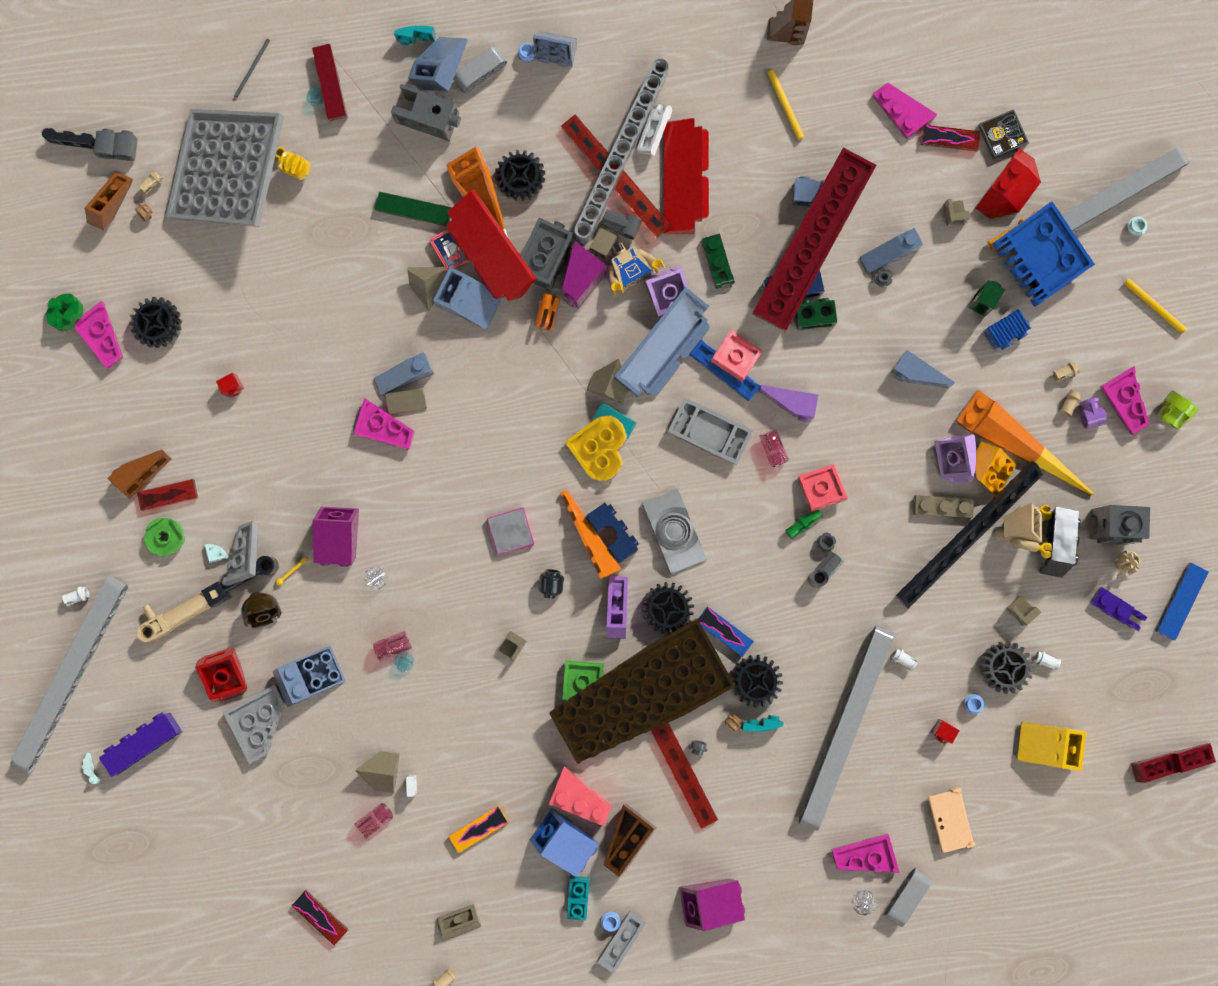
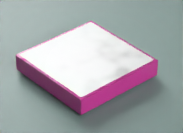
(510, 531)

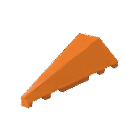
(598, 552)

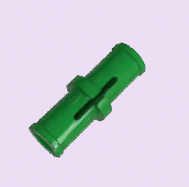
(803, 523)

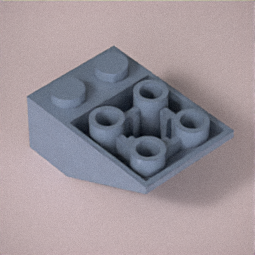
(555, 48)
(438, 64)
(466, 298)
(308, 676)

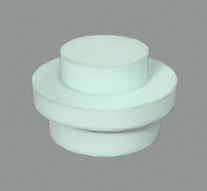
(1137, 226)

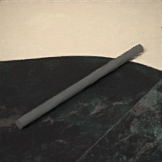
(252, 68)

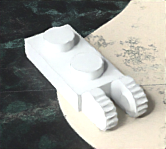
(654, 129)

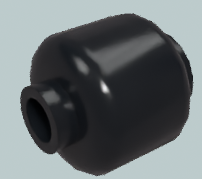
(551, 583)

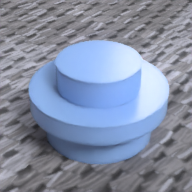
(527, 52)
(973, 703)
(610, 921)

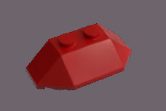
(1011, 187)

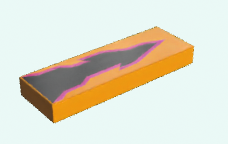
(478, 829)

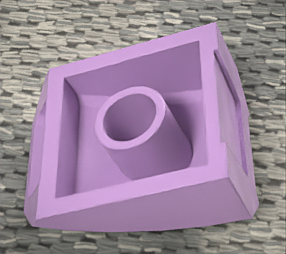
(665, 287)
(957, 458)

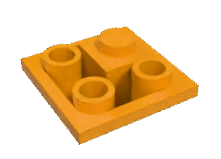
(993, 467)

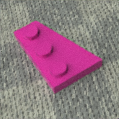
(903, 110)
(99, 335)
(1126, 400)
(382, 427)
(868, 854)

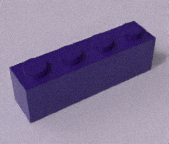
(139, 745)

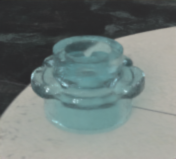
(311, 97)
(409, 661)

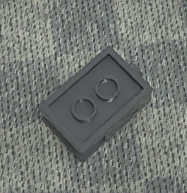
(429, 113)
(547, 251)
(1123, 524)

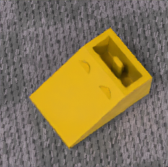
(1051, 746)

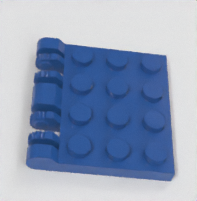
(1046, 252)

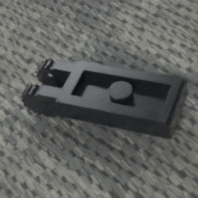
(69, 138)

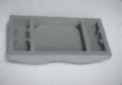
(710, 431)
(674, 531)

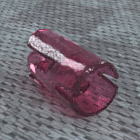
(774, 448)
(392, 646)
(374, 820)

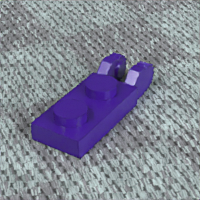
(1116, 608)

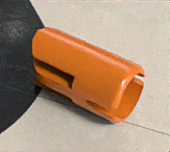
(547, 312)

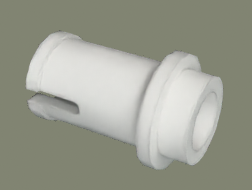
(80, 594)
(904, 659)
(1047, 660)

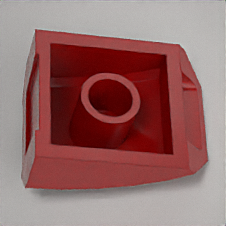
(222, 675)

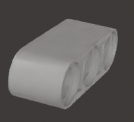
(479, 69)
(908, 897)

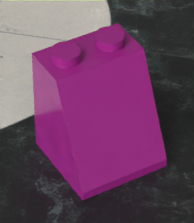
(582, 276)
(335, 536)
(712, 904)

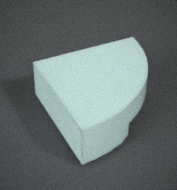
(215, 553)

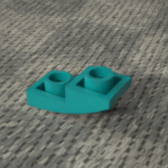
(409, 34)
(606, 410)
(769, 723)
(578, 898)

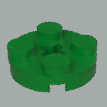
(58, 305)

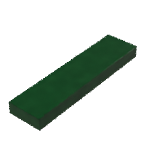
(412, 209)

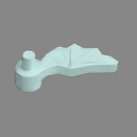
(88, 769)

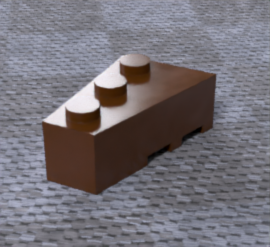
(791, 23)
(628, 840)

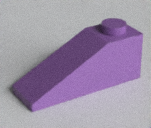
(794, 402)
(617, 607)

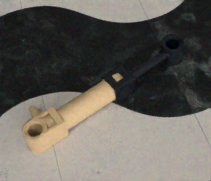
(209, 597)

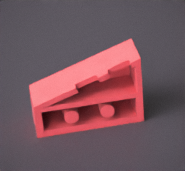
(579, 799)

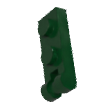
(717, 260)

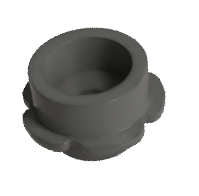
(883, 282)
(831, 542)
(698, 747)

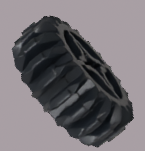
(525, 169)
(160, 315)
(651, 604)
(762, 673)

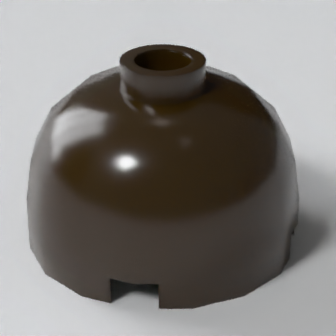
(259, 610)

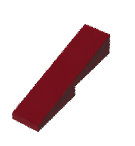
(329, 82)
(1173, 762)

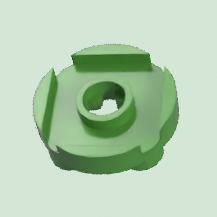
(153, 535)

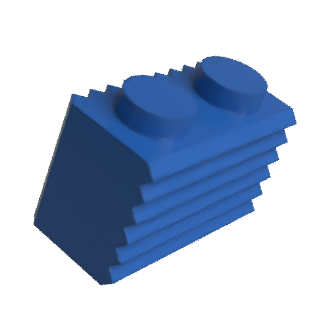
(1006, 330)

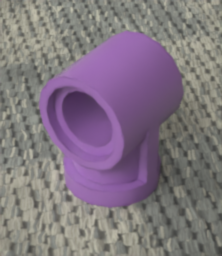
(1092, 414)

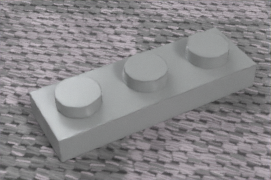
(621, 942)

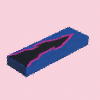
(725, 631)

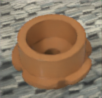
(144, 211)
(733, 722)

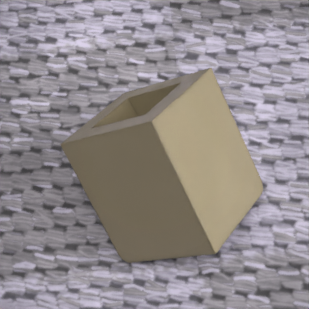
(955, 212)
(603, 243)
(1023, 611)
(512, 645)

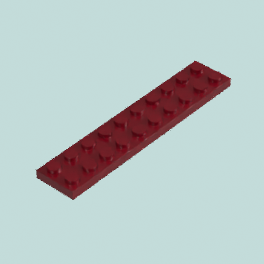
(814, 239)

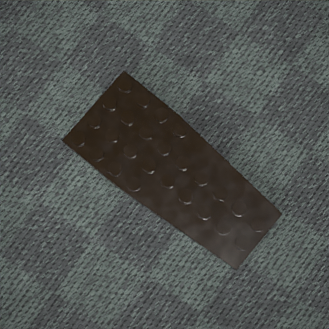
(643, 692)

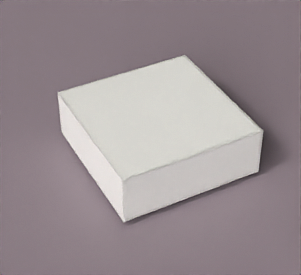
(411, 785)

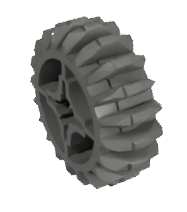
(1023, 663)

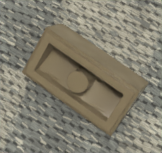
(406, 401)
(459, 922)

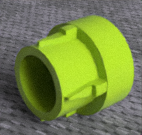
(1177, 410)

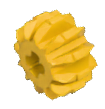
(293, 165)

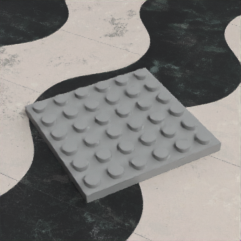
(225, 167)

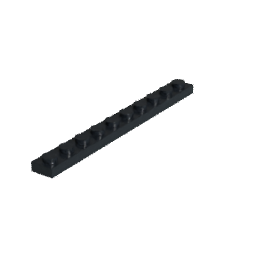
(969, 534)

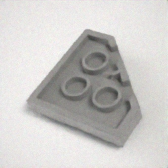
(256, 722)

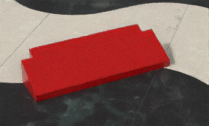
(684, 186)
(489, 248)

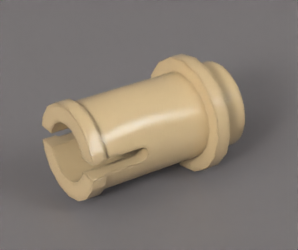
(151, 181)
(1065, 372)
(1071, 402)
(445, 979)

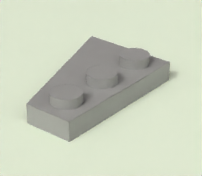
(244, 558)

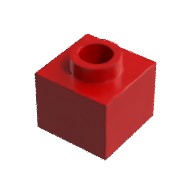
(230, 385)
(945, 732)

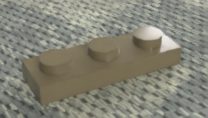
(943, 506)

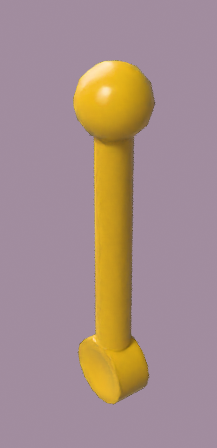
(279, 581)

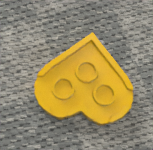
(598, 447)

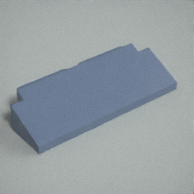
(671, 337)

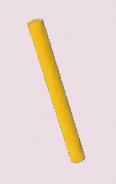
(785, 105)
(1155, 306)

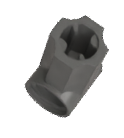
(625, 225)
(826, 569)

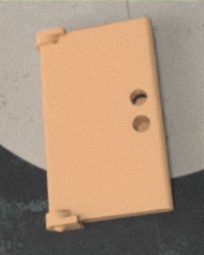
(951, 810)

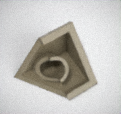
(426, 282)
(606, 385)
(381, 771)

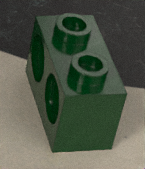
(986, 298)
(816, 320)

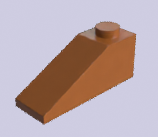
(107, 201)
(135, 474)

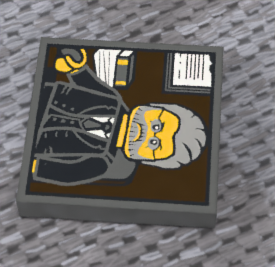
(1003, 134)

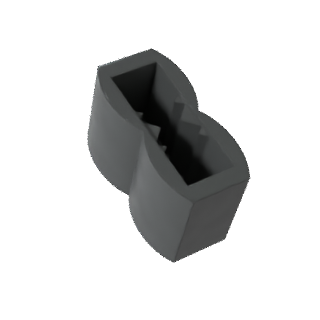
(115, 145)

